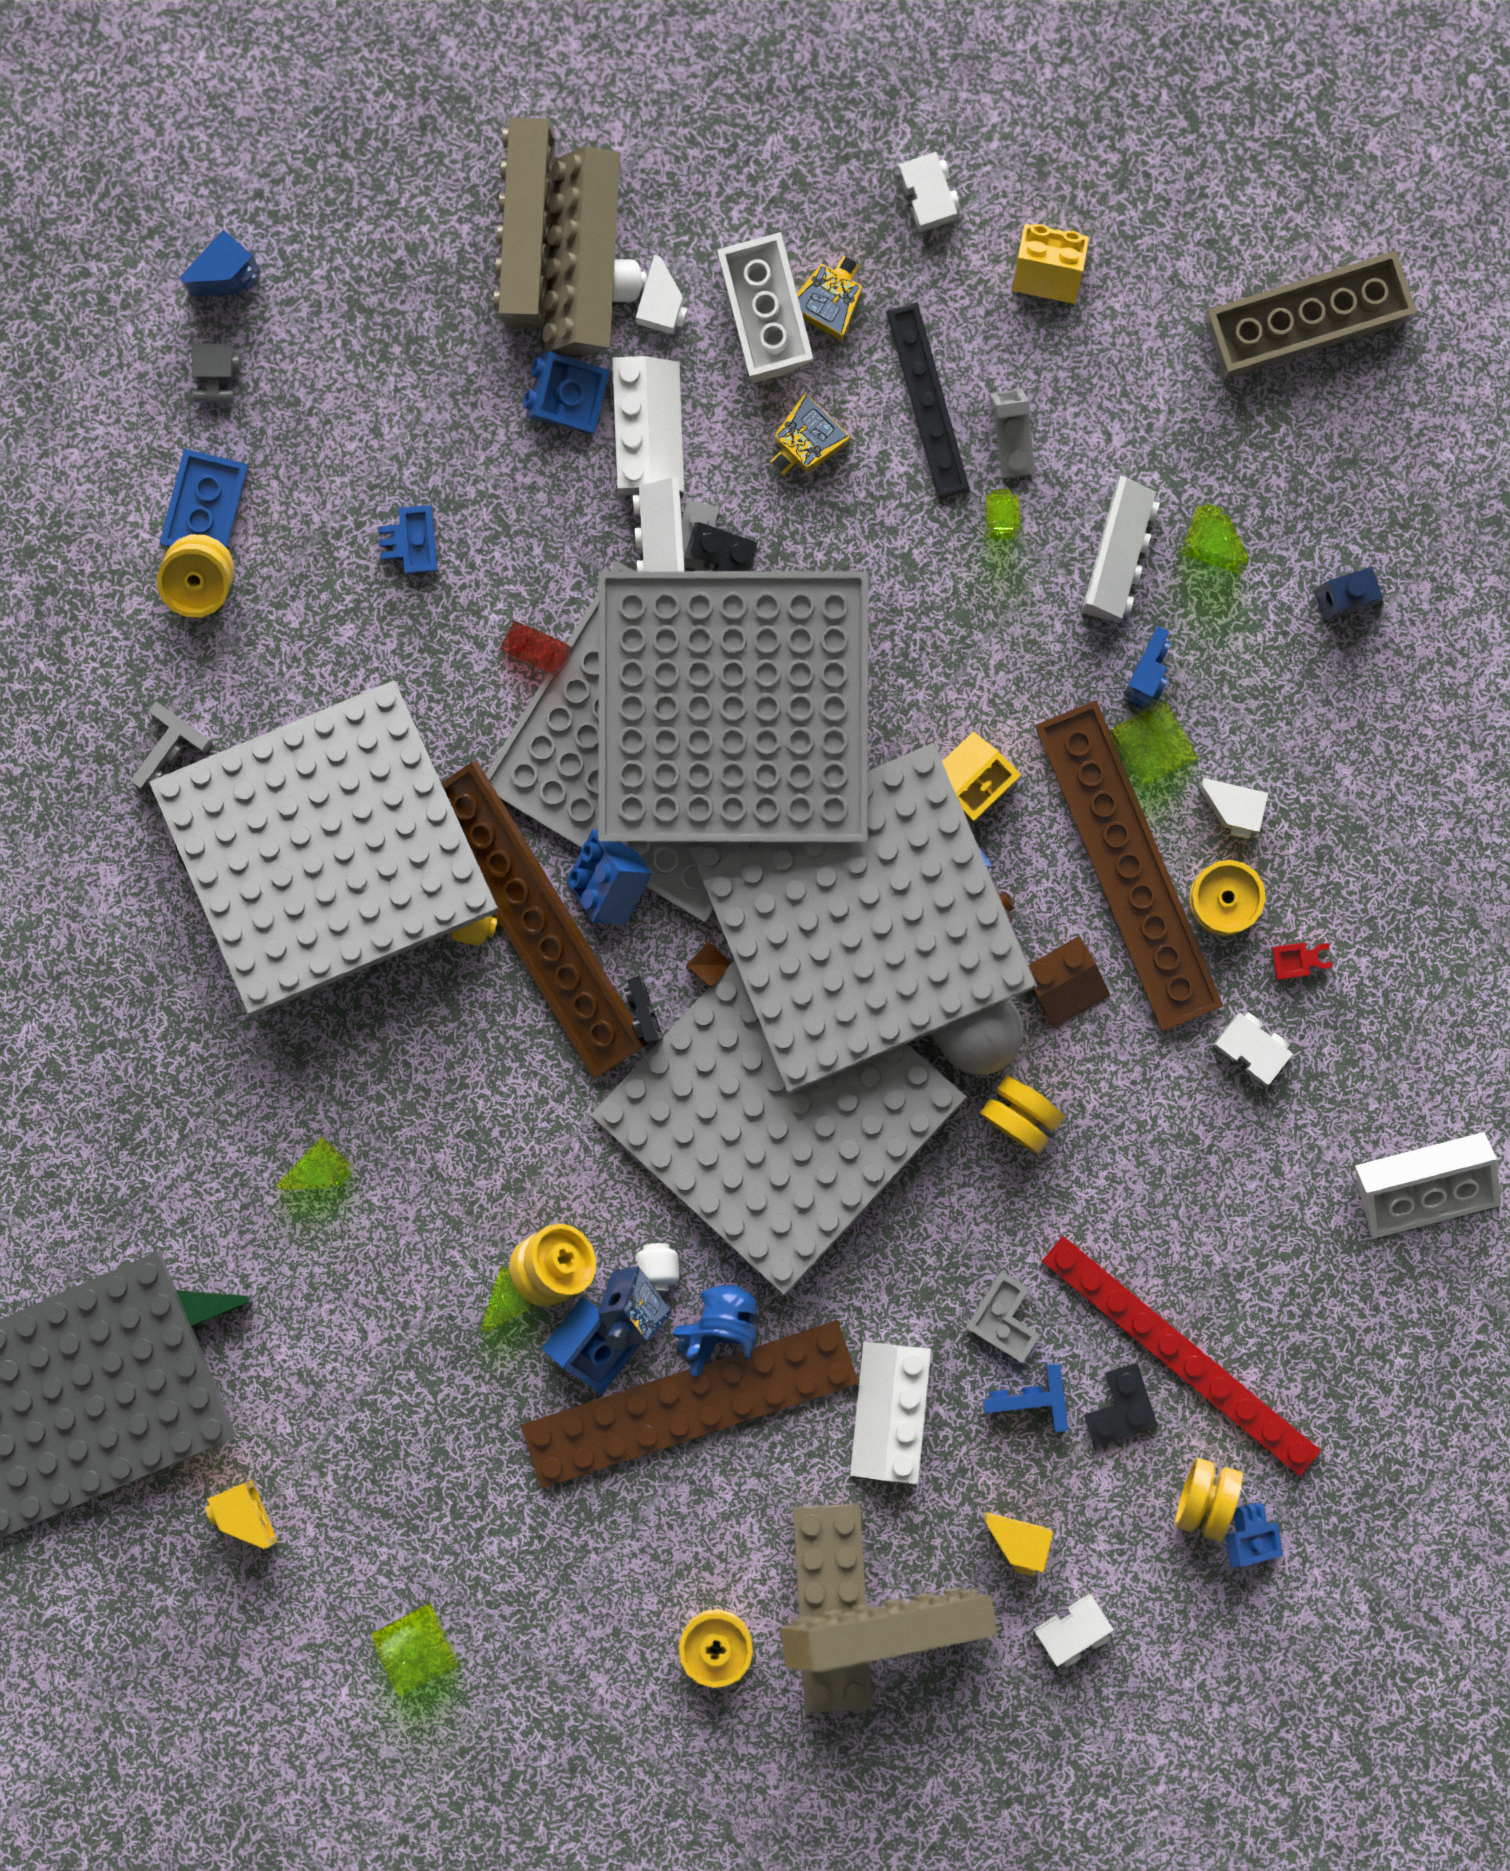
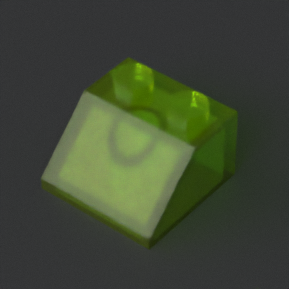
(1214, 540)
(1153, 745)
(415, 1649)

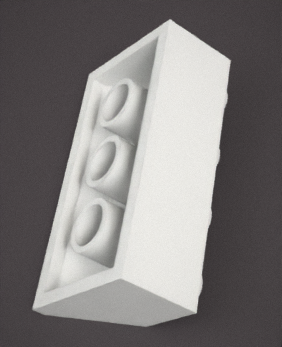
(765, 307)
(647, 422)
(660, 526)
(1119, 551)
(1429, 1185)
(890, 1412)

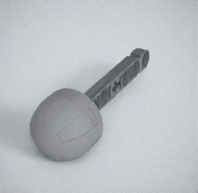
(984, 1040)

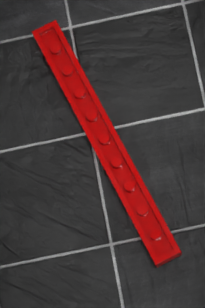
(1181, 1355)

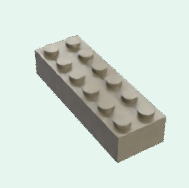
(525, 222)
(581, 252)
(1310, 315)
(831, 1580)
(888, 1630)

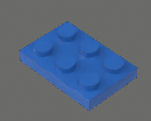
(204, 498)

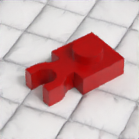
(1295, 960)

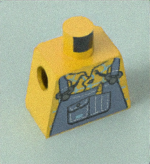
(831, 297)
(807, 437)

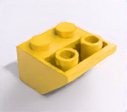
(1050, 263)
(979, 775)

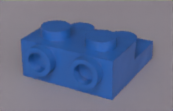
(565, 392)
(1148, 676)

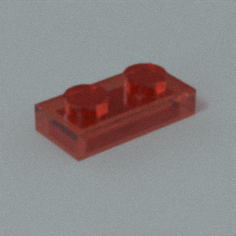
(535, 648)

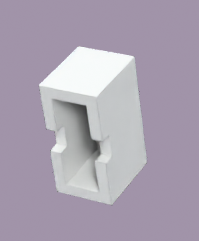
(932, 200)
(1256, 1048)
(1075, 1632)

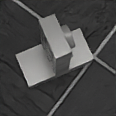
(1013, 432)
(168, 747)

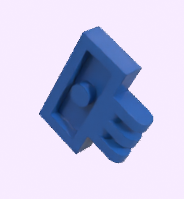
(412, 540)
(1253, 1538)

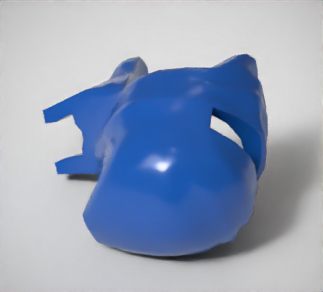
(725, 1319)

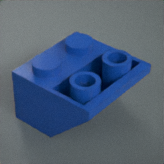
(608, 880)

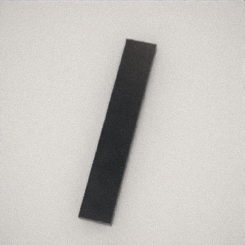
(927, 400)

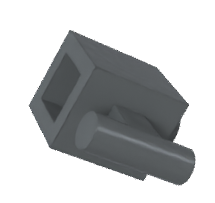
(213, 366)

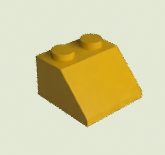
(242, 1515)
(1021, 1542)

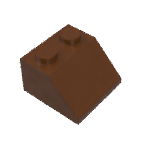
(1067, 982)

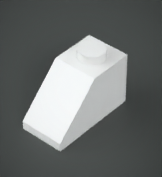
(661, 301)
(1235, 806)

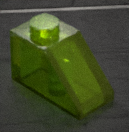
(1001, 515)
(318, 1169)
(504, 1302)

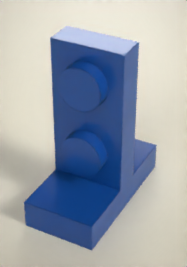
(1034, 1397)

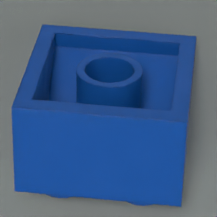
(221, 269)
(582, 1347)

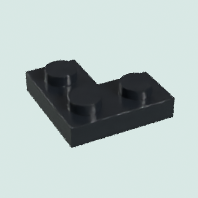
(721, 548)
(646, 1023)
(1131, 1410)

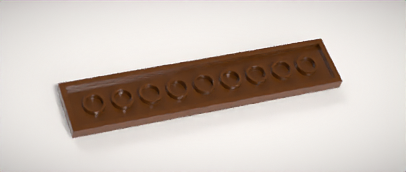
(1128, 866)
(542, 927)
(689, 1406)

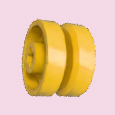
(195, 576)
(1212, 912)
(1025, 1110)
(553, 1265)
(1212, 1500)
(716, 1668)

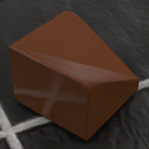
(709, 964)

